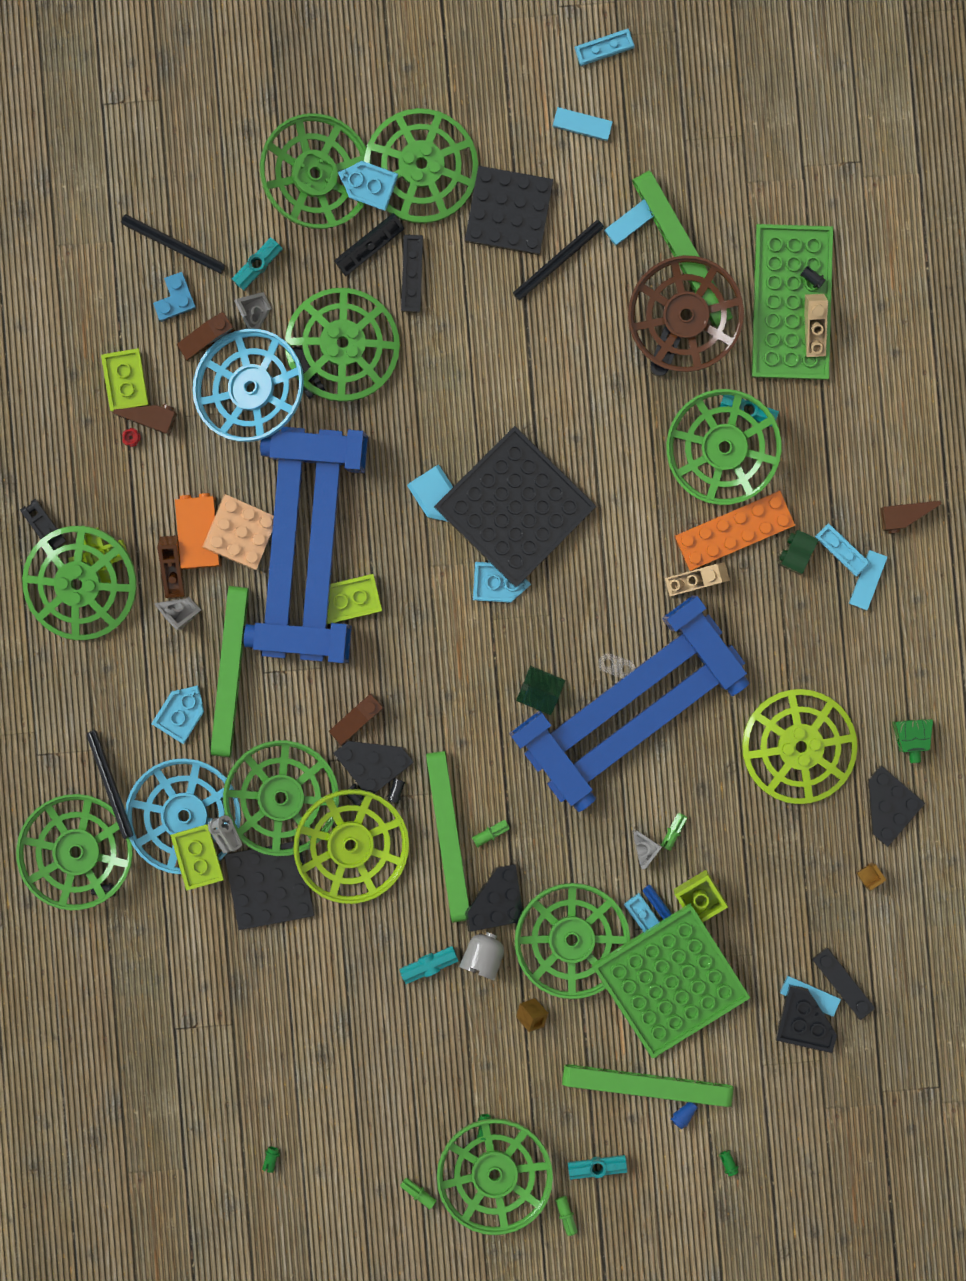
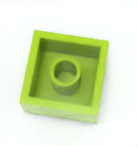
(702, 895)

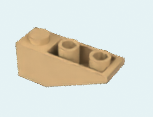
(815, 324)
(697, 579)

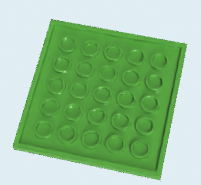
(671, 981)

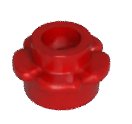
(131, 432)

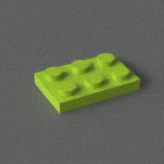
(124, 379)
(353, 599)
(197, 857)

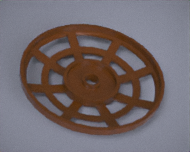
(685, 301)

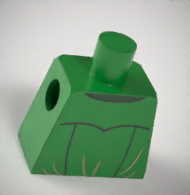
(913, 737)

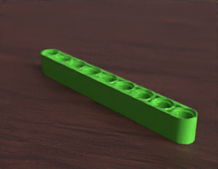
(675, 236)
(229, 671)
(448, 835)
(647, 1085)

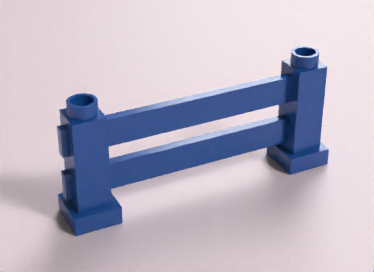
(329, 452)
(697, 637)

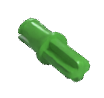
(674, 831)
(491, 833)
(418, 1193)
(566, 1215)

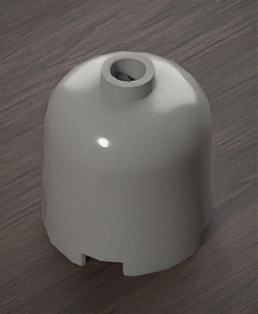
(483, 954)

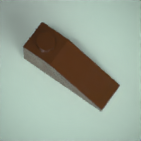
(205, 335)
(152, 416)
(901, 516)
(170, 566)
(356, 719)

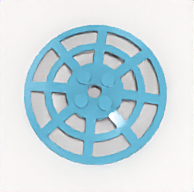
(241, 379)
(173, 806)

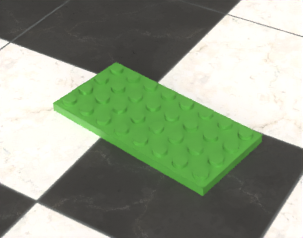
(780, 299)

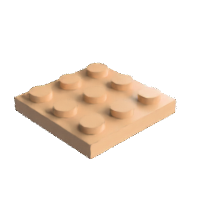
(239, 532)

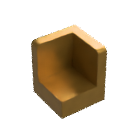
(871, 876)
(532, 1015)

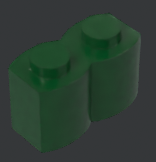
(798, 551)

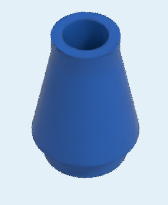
(683, 1115)

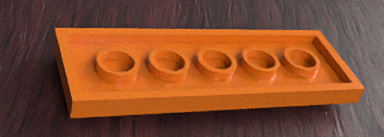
(734, 530)

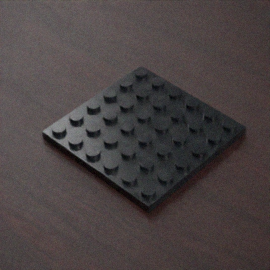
(515, 506)

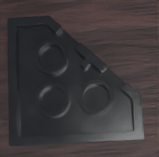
(372, 764)
(890, 805)
(497, 901)
(804, 1022)

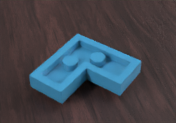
(179, 300)

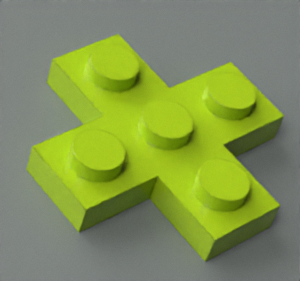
(98, 543)

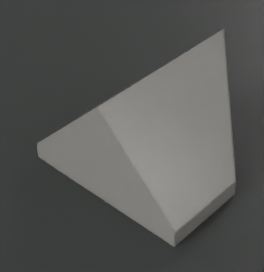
(253, 309)
(178, 612)
(646, 848)

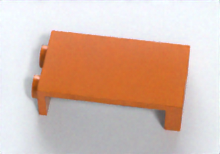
(193, 523)

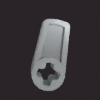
(225, 834)

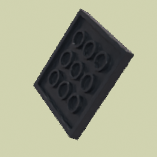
(509, 210)
(267, 888)

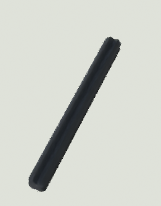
(172, 243)
(558, 260)
(109, 784)

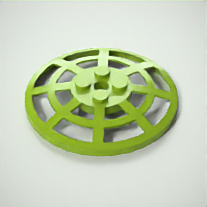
(787, 746)
(351, 857)

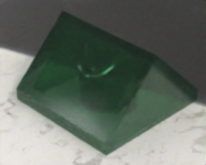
(540, 690)

